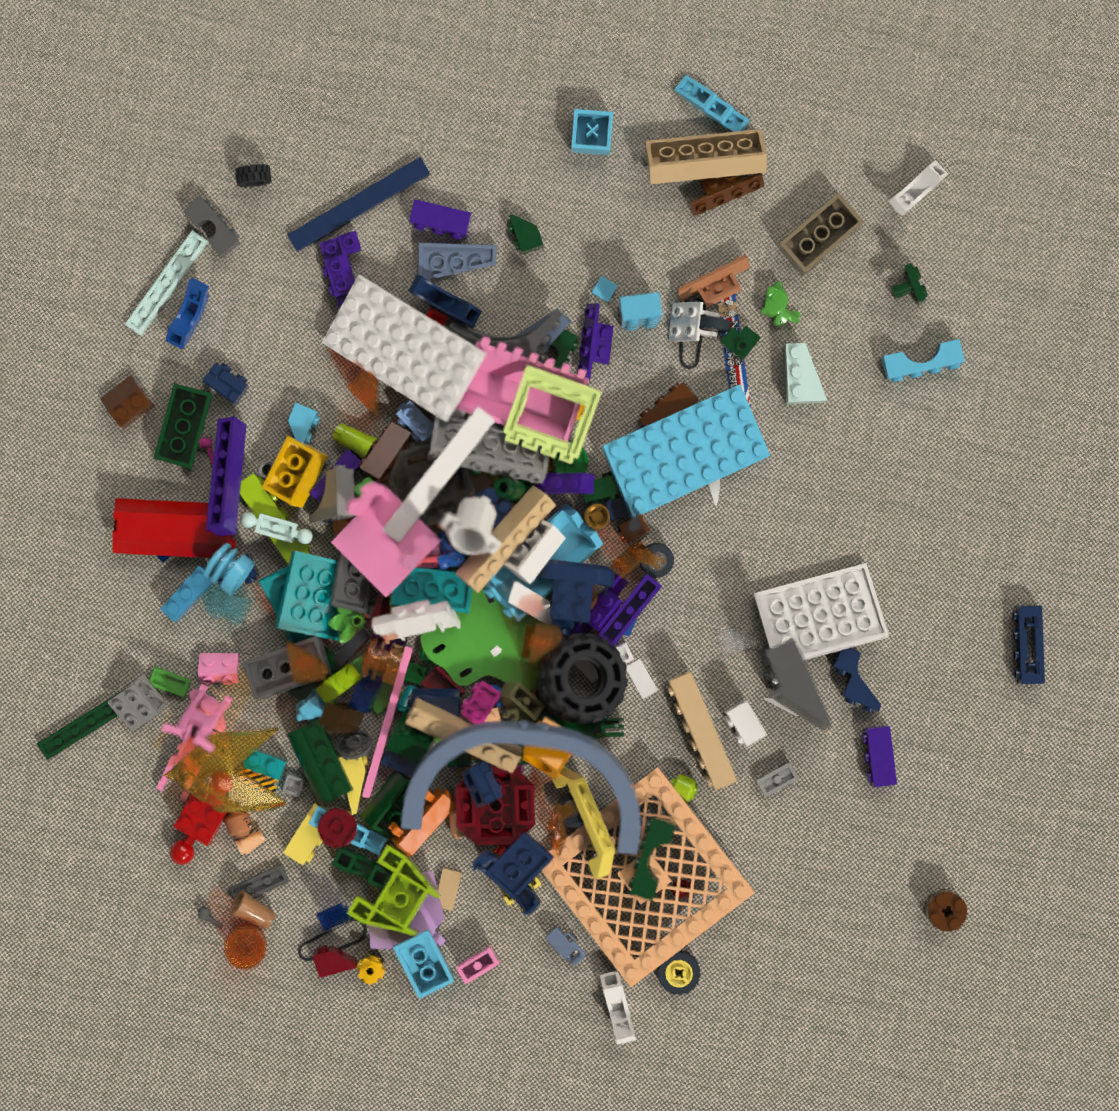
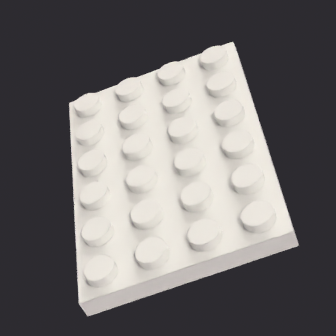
(823, 612)

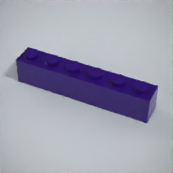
(226, 476)

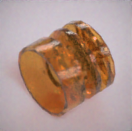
(382, 661)
(241, 956)

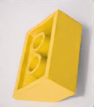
(294, 472)

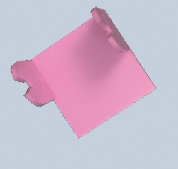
(373, 550)

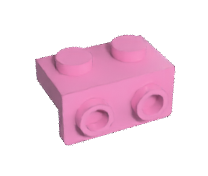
(218, 668)

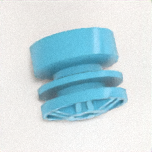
(225, 566)

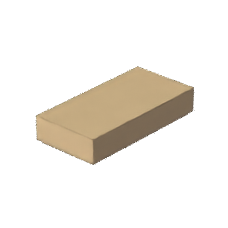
(448, 887)

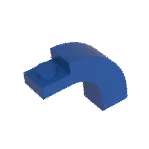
(189, 315)

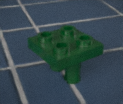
(911, 285)

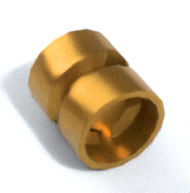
(597, 516)

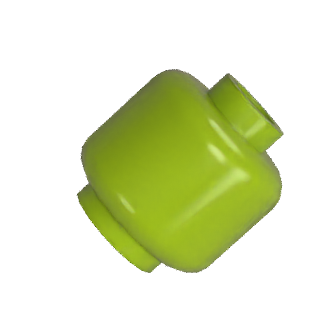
(685, 787)

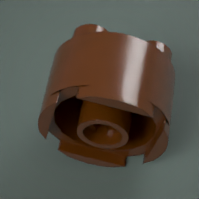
(941, 900)

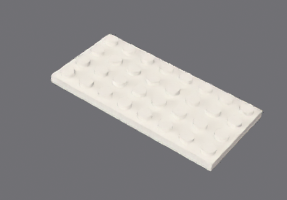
(404, 348)

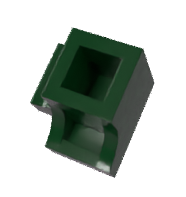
(740, 343)

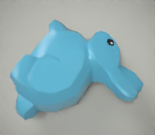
(311, 707)

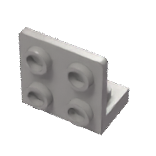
(138, 703)

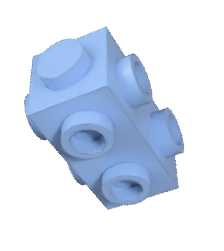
(412, 417)

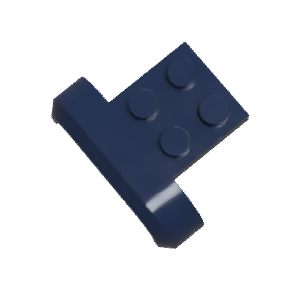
(574, 587)
(516, 869)

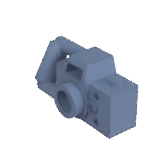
(565, 946)

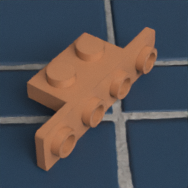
(716, 284)

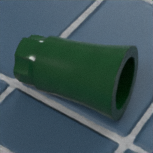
(512, 488)

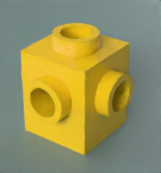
(371, 962)

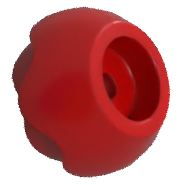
(682, 895)

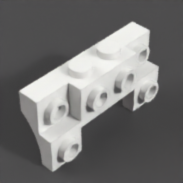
(415, 619)

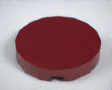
(337, 827)

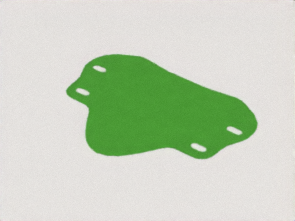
(472, 645)

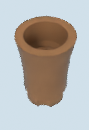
(251, 910)

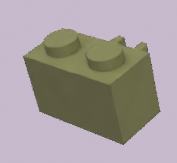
(520, 702)

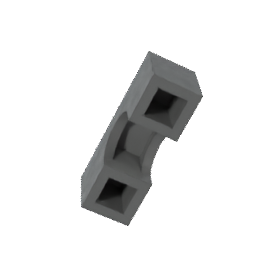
(202, 213)

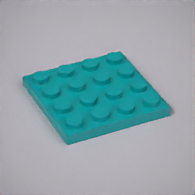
(307, 596)

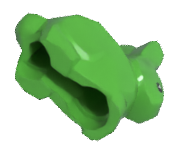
(775, 305)

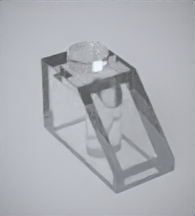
(734, 640)

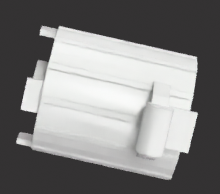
(472, 526)

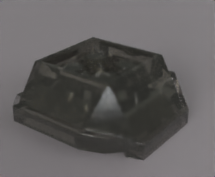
(411, 468)

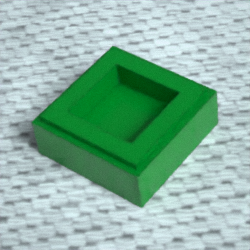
(412, 675)

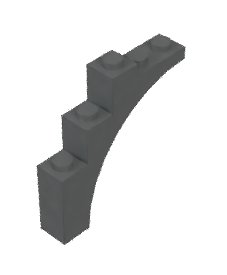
(529, 342)

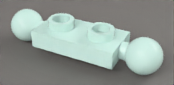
(276, 528)

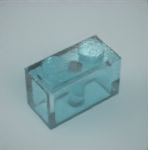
(228, 606)

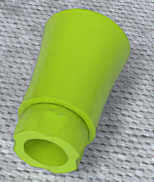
(354, 440)

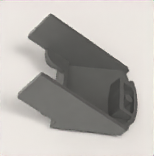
(793, 683)

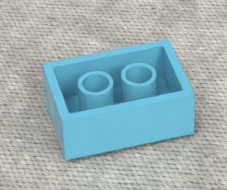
(640, 311)

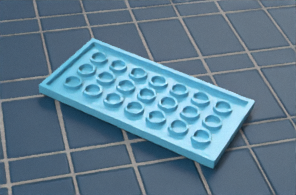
(685, 451)

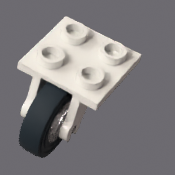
(688, 325)

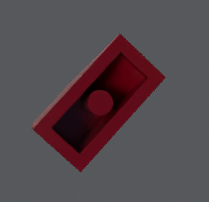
(332, 961)

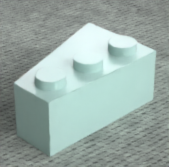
(801, 378)

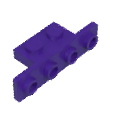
(595, 340)
(604, 609)

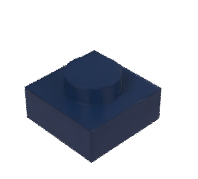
(617, 508)

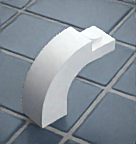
(918, 188)
(617, 1007)

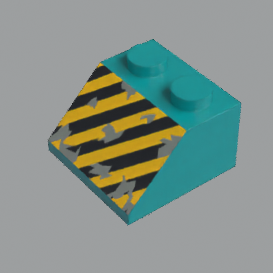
(265, 769)

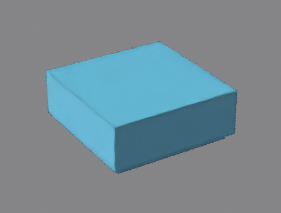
(604, 289)

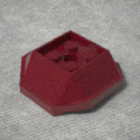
(499, 826)

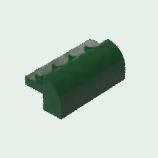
(320, 762)

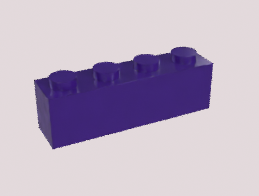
(630, 610)

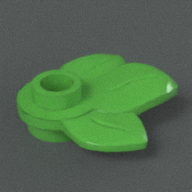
(345, 624)

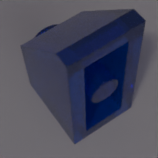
(366, 693)
(333, 917)

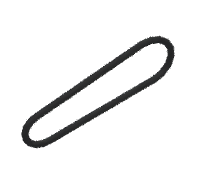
(700, 340)
(324, 933)

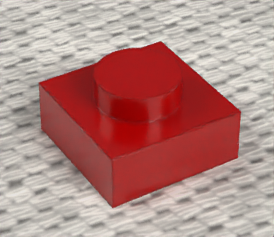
(437, 316)

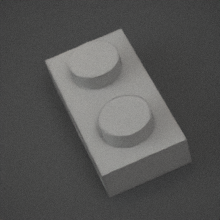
(777, 779)

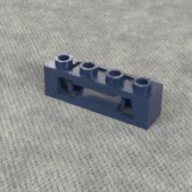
(1035, 671)

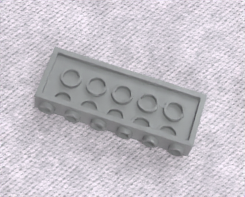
(491, 452)

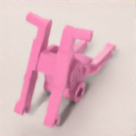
(193, 730)

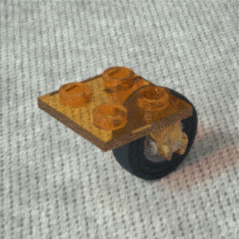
(653, 559)
(566, 815)

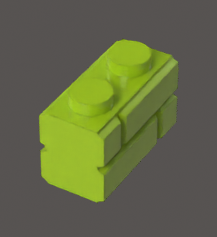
(338, 683)

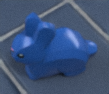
(450, 556)

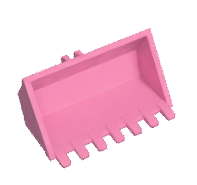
(497, 384)

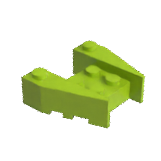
(400, 897)

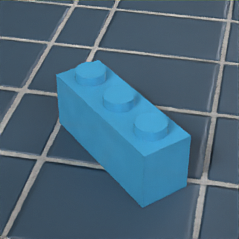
(187, 595)

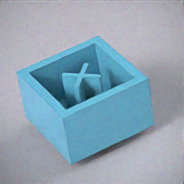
(592, 132)

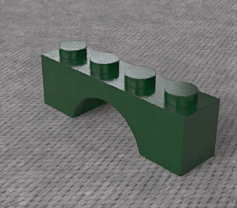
(645, 882)

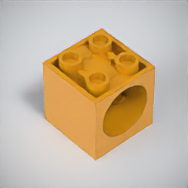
(547, 760)

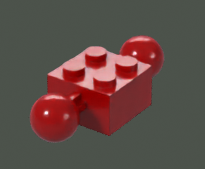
(199, 823)

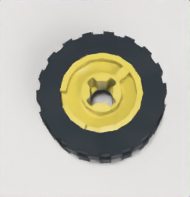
(686, 981)

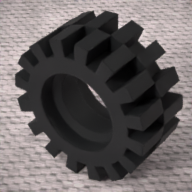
(253, 175)

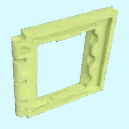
(559, 387)

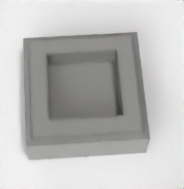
(293, 785)

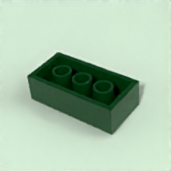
(183, 426)

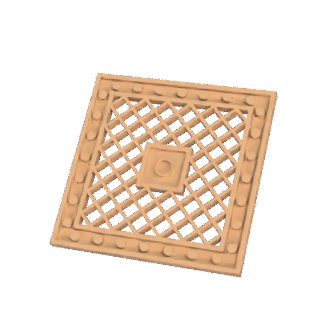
(637, 968)

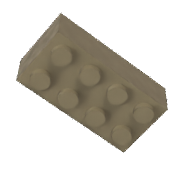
(820, 234)

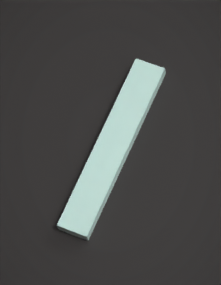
(166, 283)

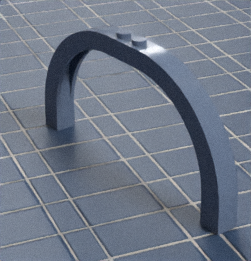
(533, 735)

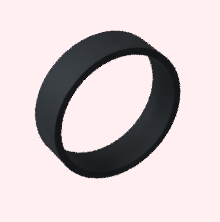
(351, 647)

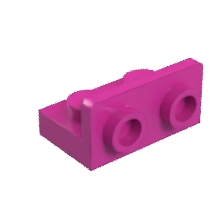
(481, 702)

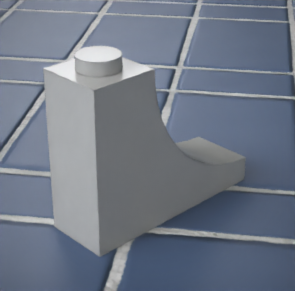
(337, 493)

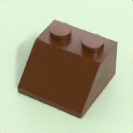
(127, 402)

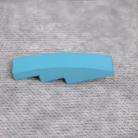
(711, 105)
(364, 837)

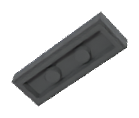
(261, 882)

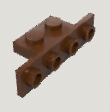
(723, 190)

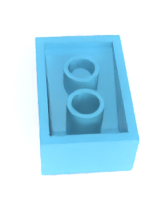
(424, 964)

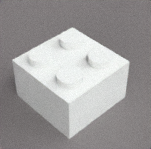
(745, 723)

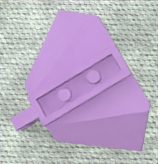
(428, 917)

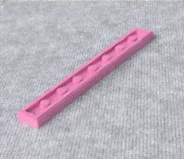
(387, 721)

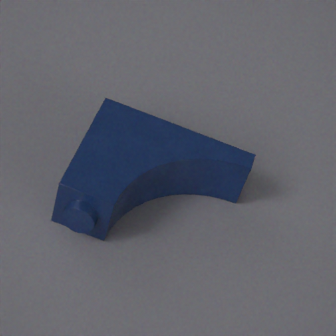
(442, 698)

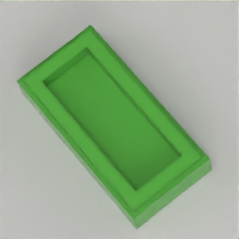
(169, 682)

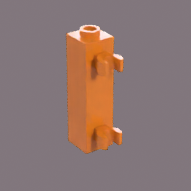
(436, 809)

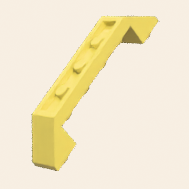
(602, 843)

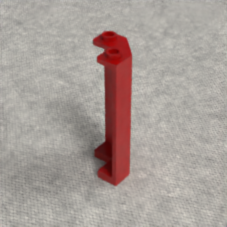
(164, 529)

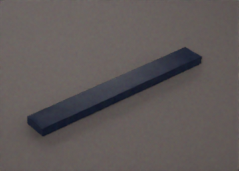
(359, 204)

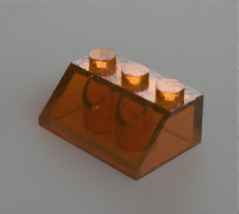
(539, 640)

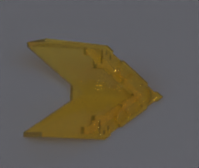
(221, 775)

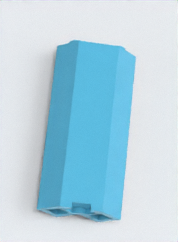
(577, 547)

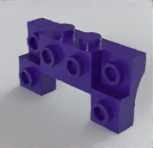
(337, 264)

